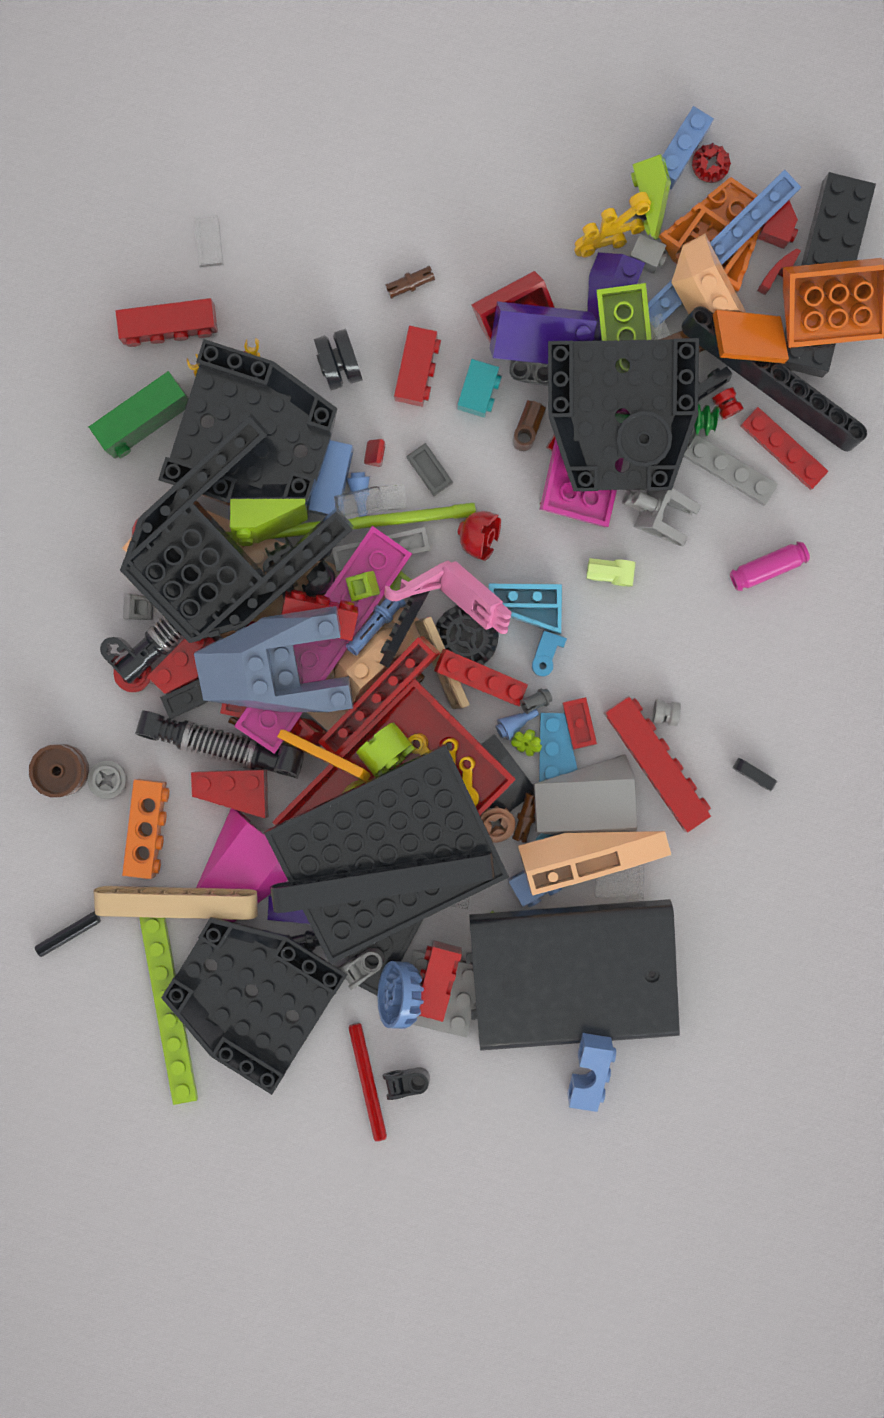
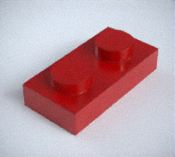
(579, 723)

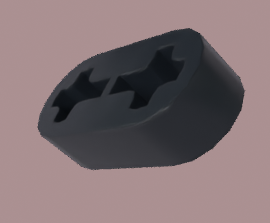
(754, 774)

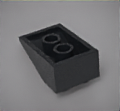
(515, 793)

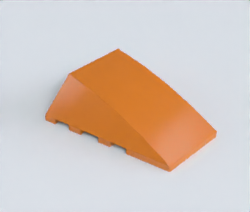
(710, 219)

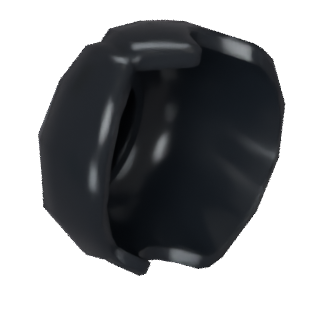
(319, 579)

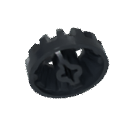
(456, 616)

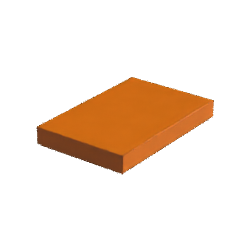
(750, 336)

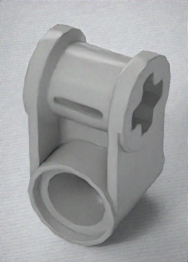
(358, 968)

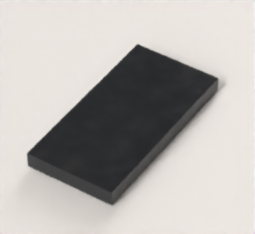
(393, 948)

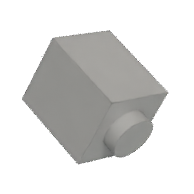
(650, 252)

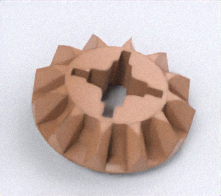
(507, 820)

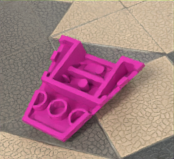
(242, 859)

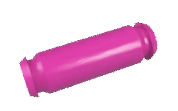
(769, 566)

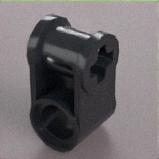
(404, 1082)

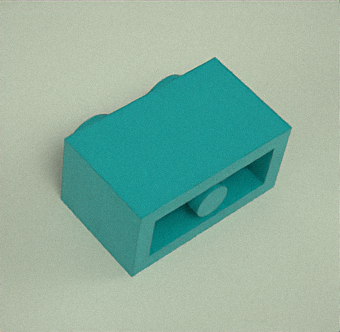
(478, 388)

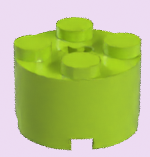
(385, 750)

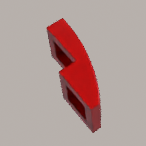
(787, 261)

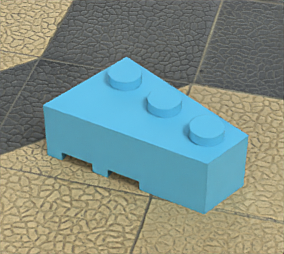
(533, 603)

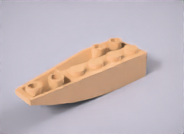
(586, 856)

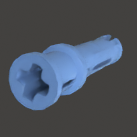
(384, 616)

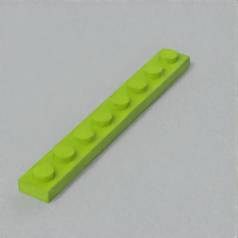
(171, 1028)

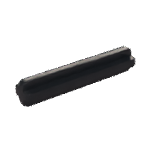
(67, 934)

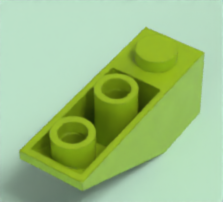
(653, 178)

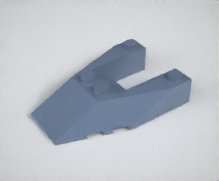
(260, 665)

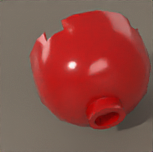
(478, 534)

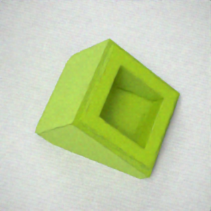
(362, 586)

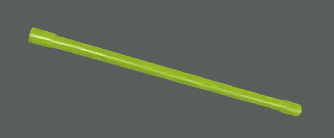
(455, 511)

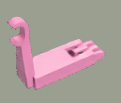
(460, 588)

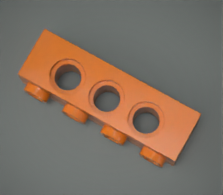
(134, 864)

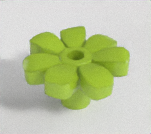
(527, 742)

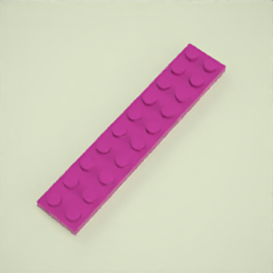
(318, 658)

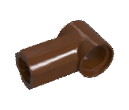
(529, 424)

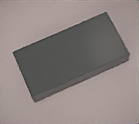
(429, 469)

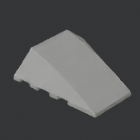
(588, 800)

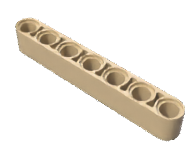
(175, 902)

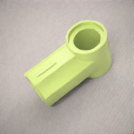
(617, 571)

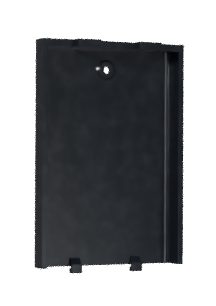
(574, 972)

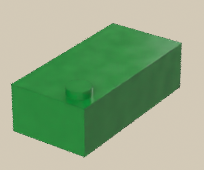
(140, 415)

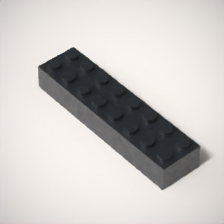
(833, 237)

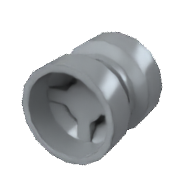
(666, 712)

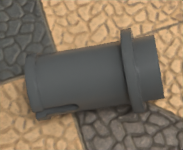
(541, 698)

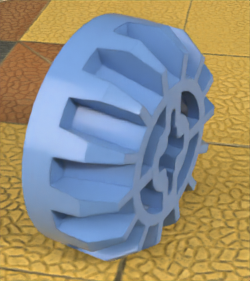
(399, 995)

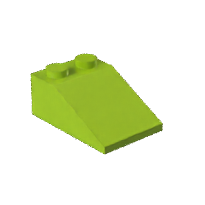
(263, 518)

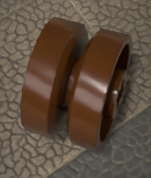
(51, 782)

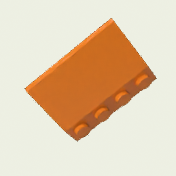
(834, 302)

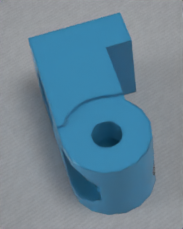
(542, 662)

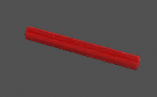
(367, 1082)

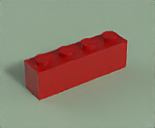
(166, 322)

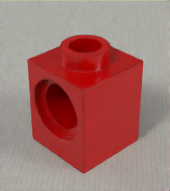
(308, 730)

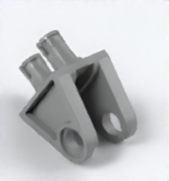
(652, 507)

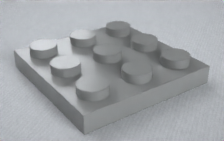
(461, 1000)

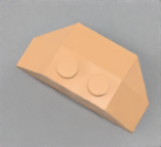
(702, 280)
(366, 666)

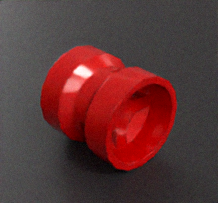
(730, 408)

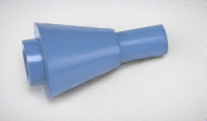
(358, 481)
(510, 725)

